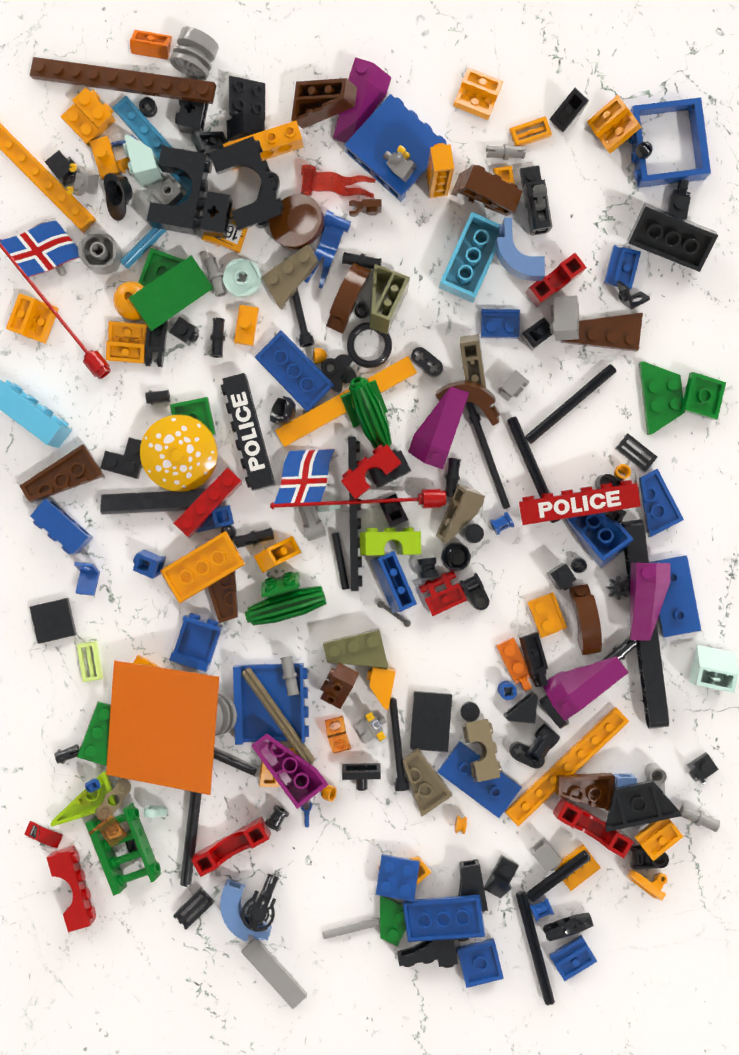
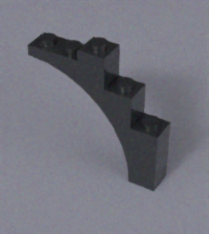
(444, 950)

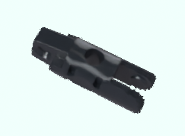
(568, 926)

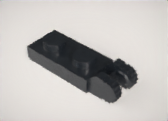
(156, 342)

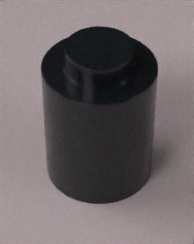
(473, 533)

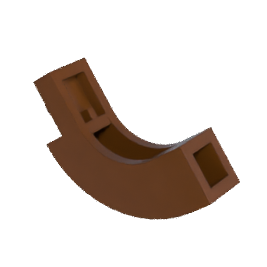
(347, 296)
(478, 395)
(587, 618)

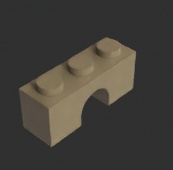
(487, 765)

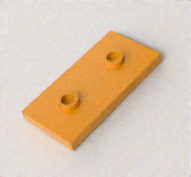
(202, 567)

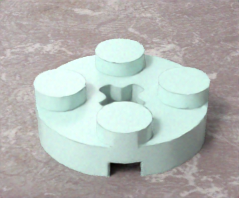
(243, 267)

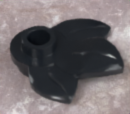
(342, 372)

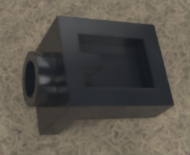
(185, 331)
(702, 768)

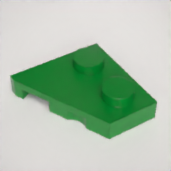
(391, 920)

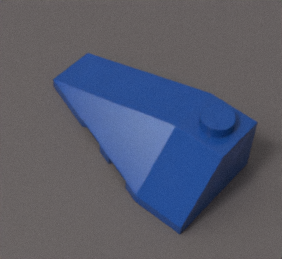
(600, 536)

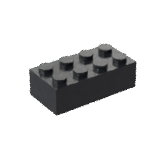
(672, 237)

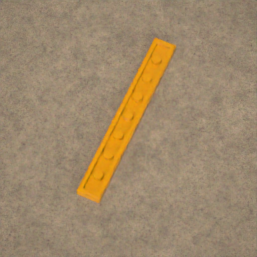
(45, 180)
(335, 408)
(566, 765)

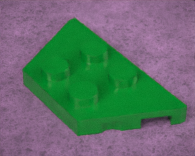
(661, 396)

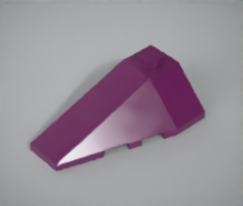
(372, 88)
(435, 435)
(647, 593)
(578, 687)
(293, 773)

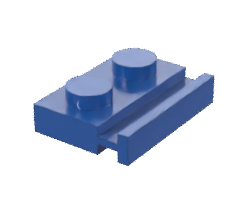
(622, 266)
(500, 323)
(573, 958)

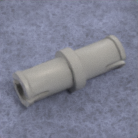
(505, 151)
(215, 276)
(289, 675)
(699, 818)

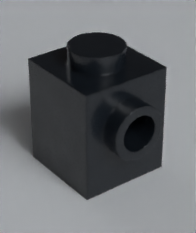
(60, 167)
(561, 577)

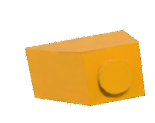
(277, 554)
(381, 683)

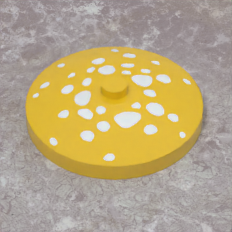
(178, 453)

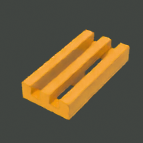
(515, 138)

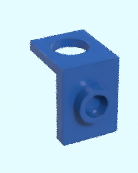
(87, 579)

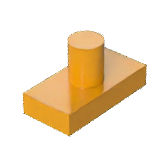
(104, 156)
(246, 325)

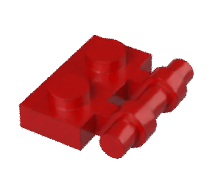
(443, 599)

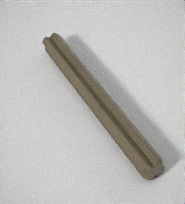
(277, 715)

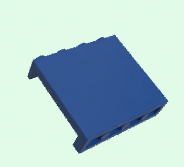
(385, 131)
(252, 717)

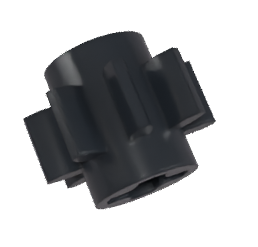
(612, 587)

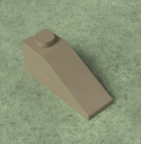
(472, 359)
(461, 510)

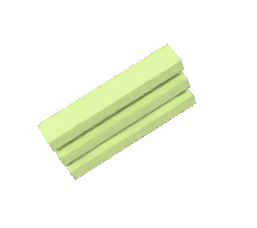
(85, 678)

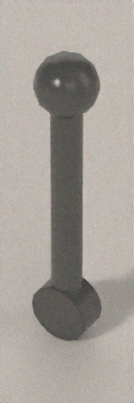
(381, 604)

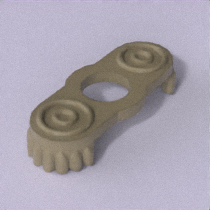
(121, 789)

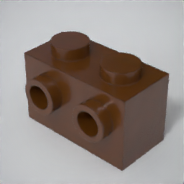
(339, 685)

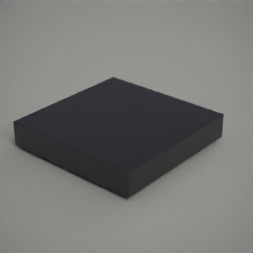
(53, 620)

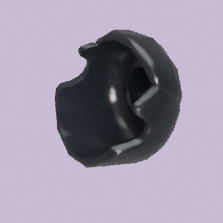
(283, 411)
(455, 557)

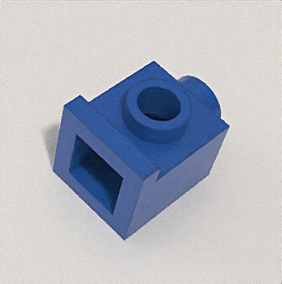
(142, 565)

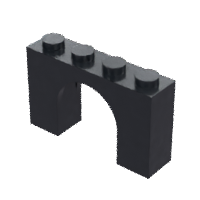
(247, 154)
(185, 216)

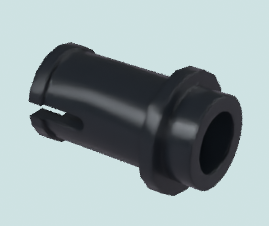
(361, 314)
(157, 396)
(66, 754)

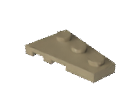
(289, 274)
(426, 783)

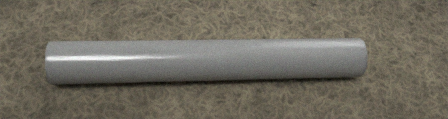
(350, 928)

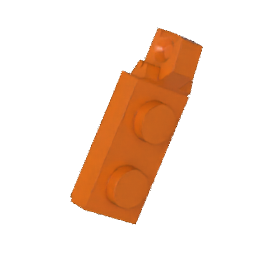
(514, 662)

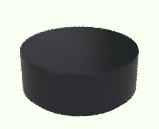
(469, 711)

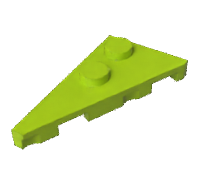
(86, 802)

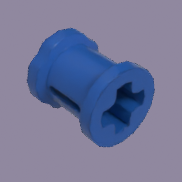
(501, 523)
(507, 684)
(541, 909)

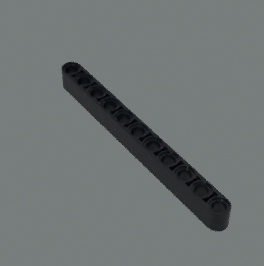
(647, 651)

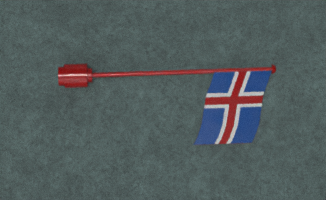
(40, 252)
(306, 479)

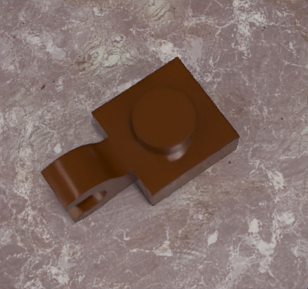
(368, 206)

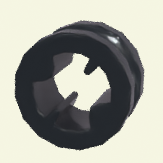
(147, 100)

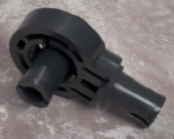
(261, 908)

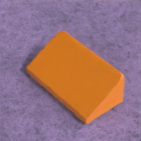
(150, 44)

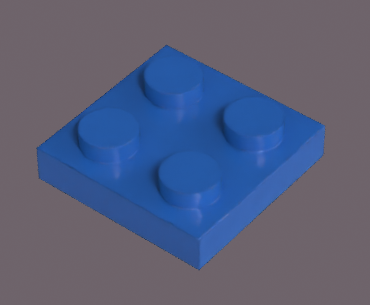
(397, 877)
(480, 963)

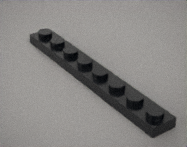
(355, 523)

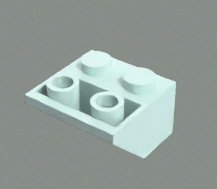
(142, 162)
(714, 669)

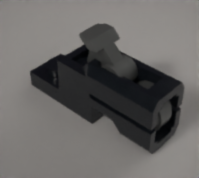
(536, 200)

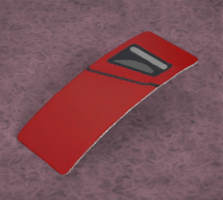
(43, 835)

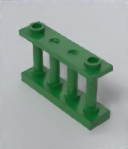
(111, 863)

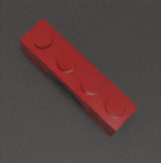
(207, 502)
(593, 826)
(223, 849)
(65, 865)

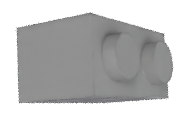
(565, 318)

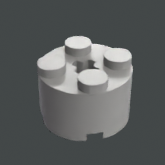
(92, 245)

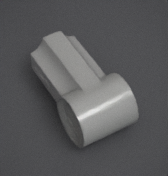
(312, 525)
(660, 779)

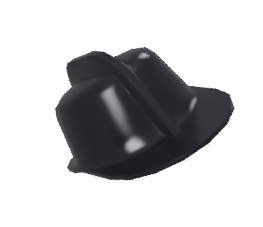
(118, 195)

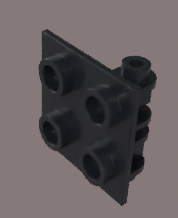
(246, 97)

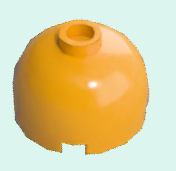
(121, 302)

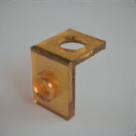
(337, 738)
(111, 830)

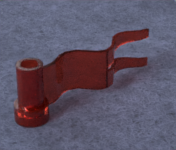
(331, 182)

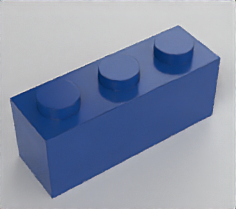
(60, 527)
(393, 582)

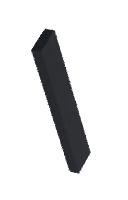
(148, 501)

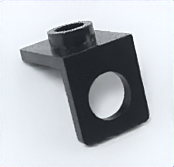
(627, 300)

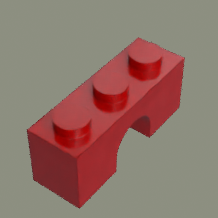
(556, 280)
(382, 459)

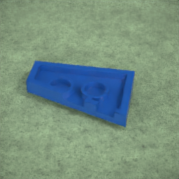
(658, 504)

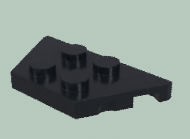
(639, 805)

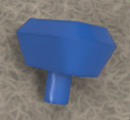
(92, 785)

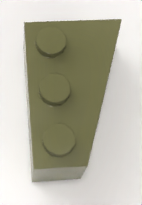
(386, 297)
(357, 649)

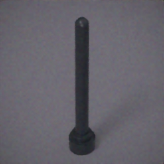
(306, 338)
(401, 783)

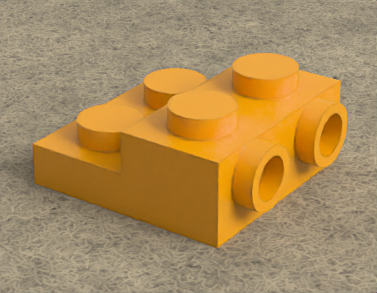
(88, 116)

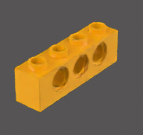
(276, 140)
(439, 170)

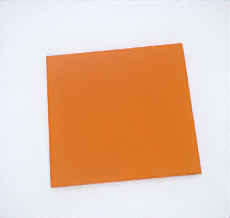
(162, 726)

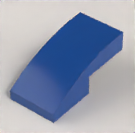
(218, 518)

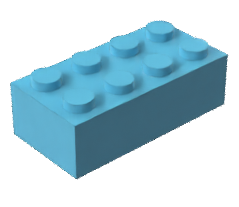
(471, 258)
(32, 416)

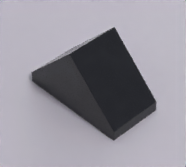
(243, 126)
(393, 512)
(524, 710)

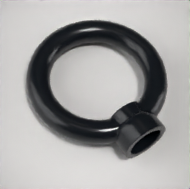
(365, 363)

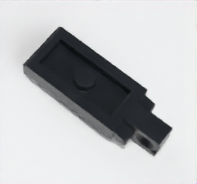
(680, 200)
(534, 658)

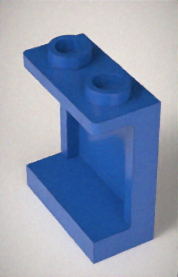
(196, 642)

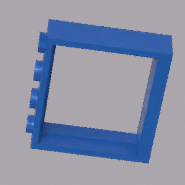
(699, 141)

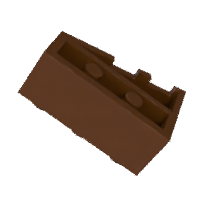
(321, 100)
(488, 189)

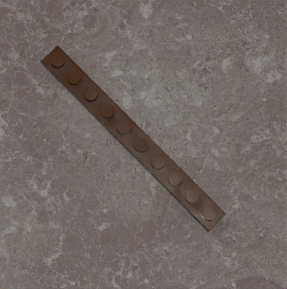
(123, 80)

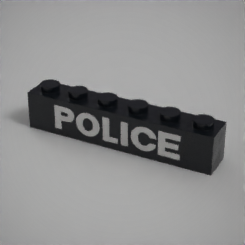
(248, 431)

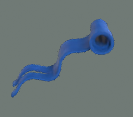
(329, 243)

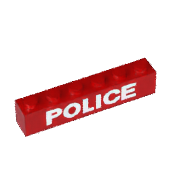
(581, 503)

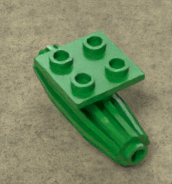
(367, 409)
(284, 600)

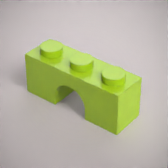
(406, 541)

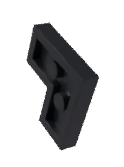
(126, 464)

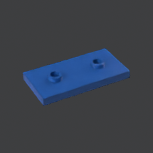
(294, 371)
(679, 609)
(491, 794)
(444, 918)

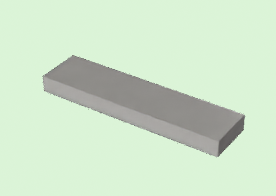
(274, 973)

